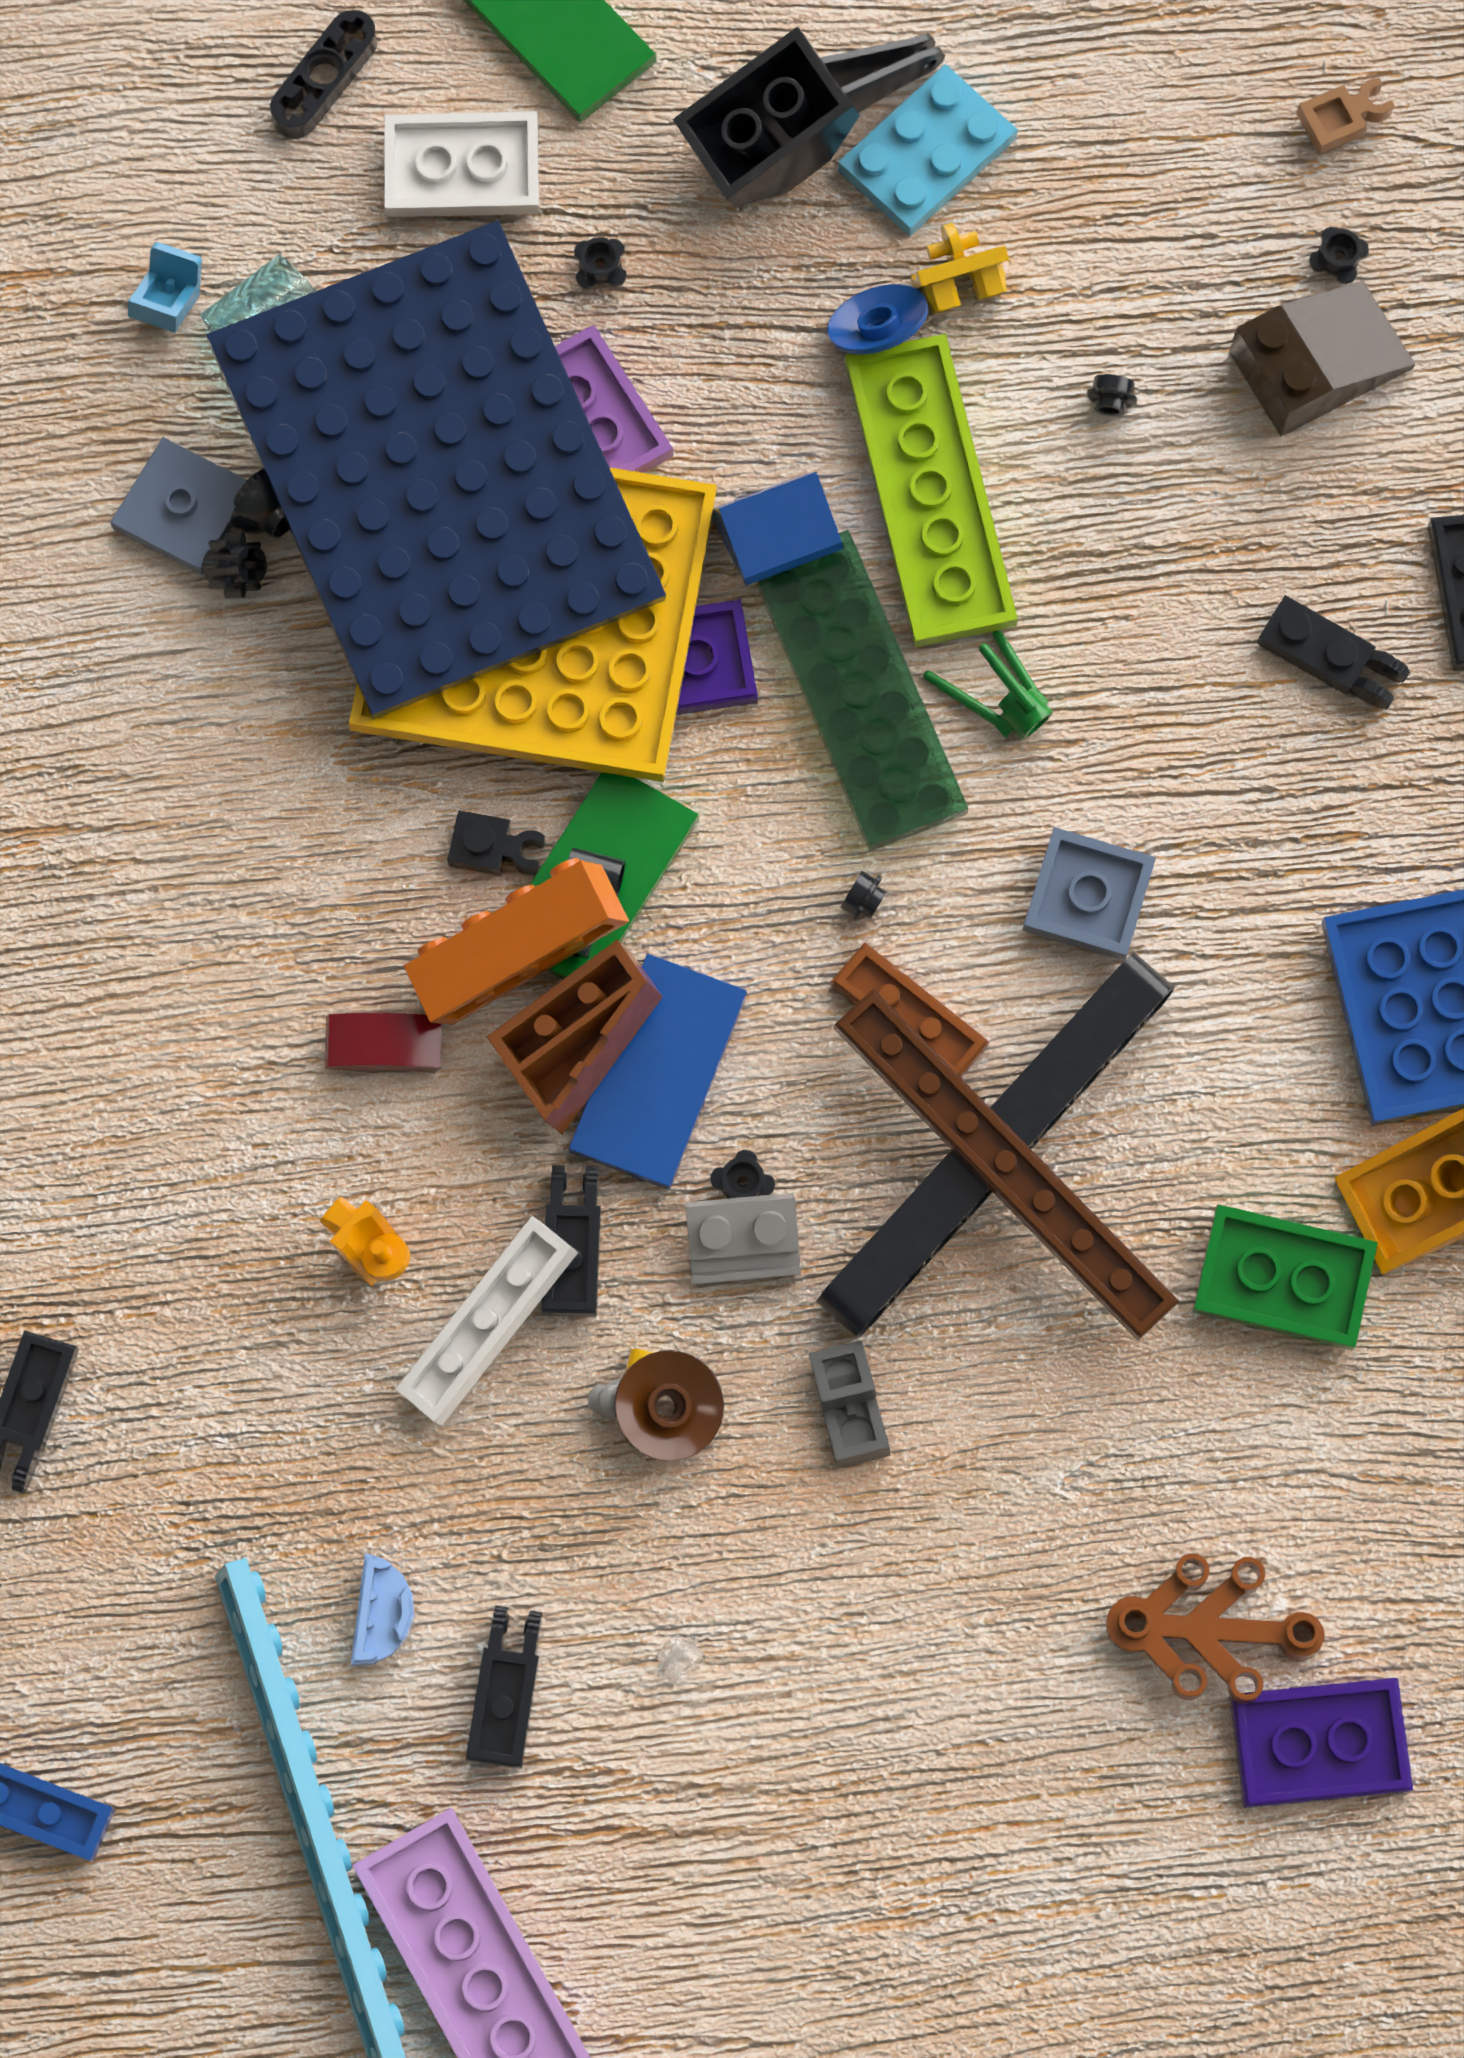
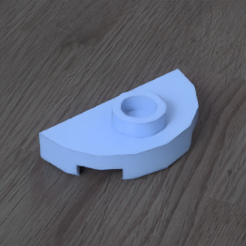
(383, 1612)

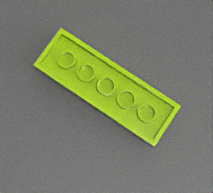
(931, 491)

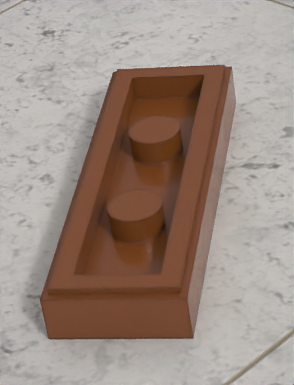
(941, 1028)

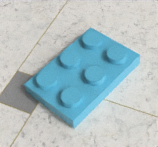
(927, 150)

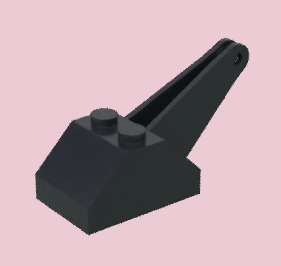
(793, 111)

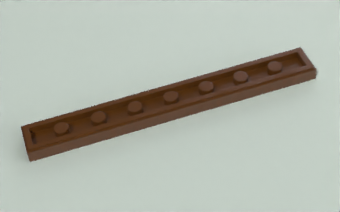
(1006, 1165)

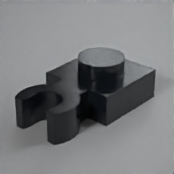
(485, 842)

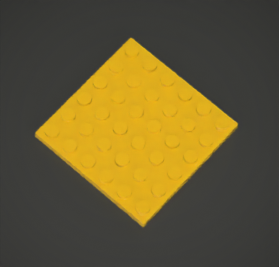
(598, 697)

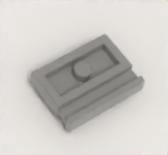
(743, 1238)

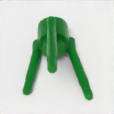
(1023, 707)

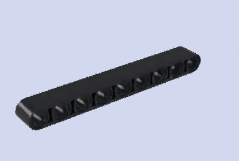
(1030, 1109)

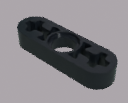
(323, 96)

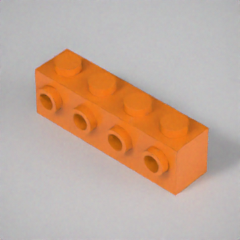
(515, 942)

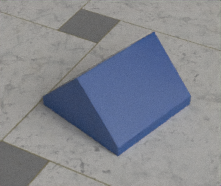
(778, 527)

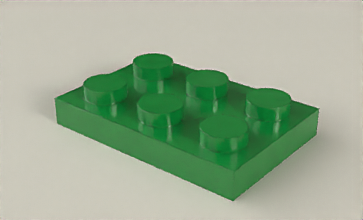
(1285, 1277)

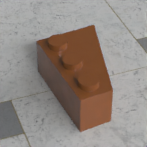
(576, 1032)

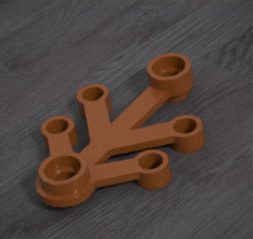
(1206, 1630)

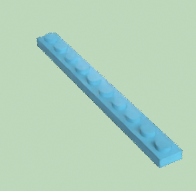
(310, 1811)

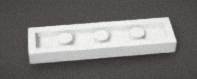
(486, 1321)

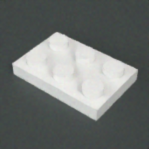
(461, 164)

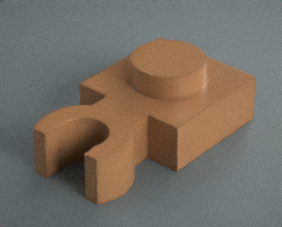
(1339, 118)

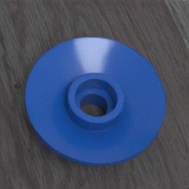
(877, 319)

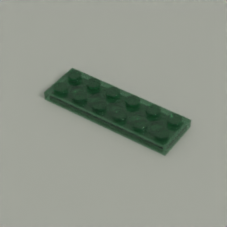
(862, 697)

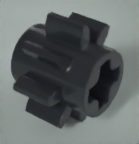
(234, 565)

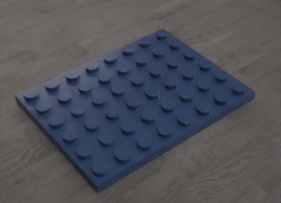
(435, 468)

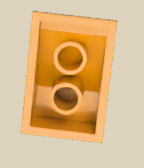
(1411, 1194)

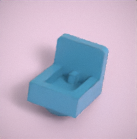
(167, 288)

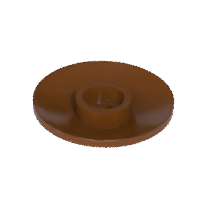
(695, 1398)

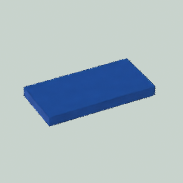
(658, 1085)

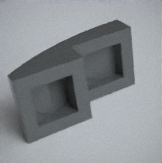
(849, 1404)

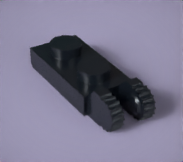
(1330, 652)
(579, 1226)
(33, 1400)
(504, 1695)

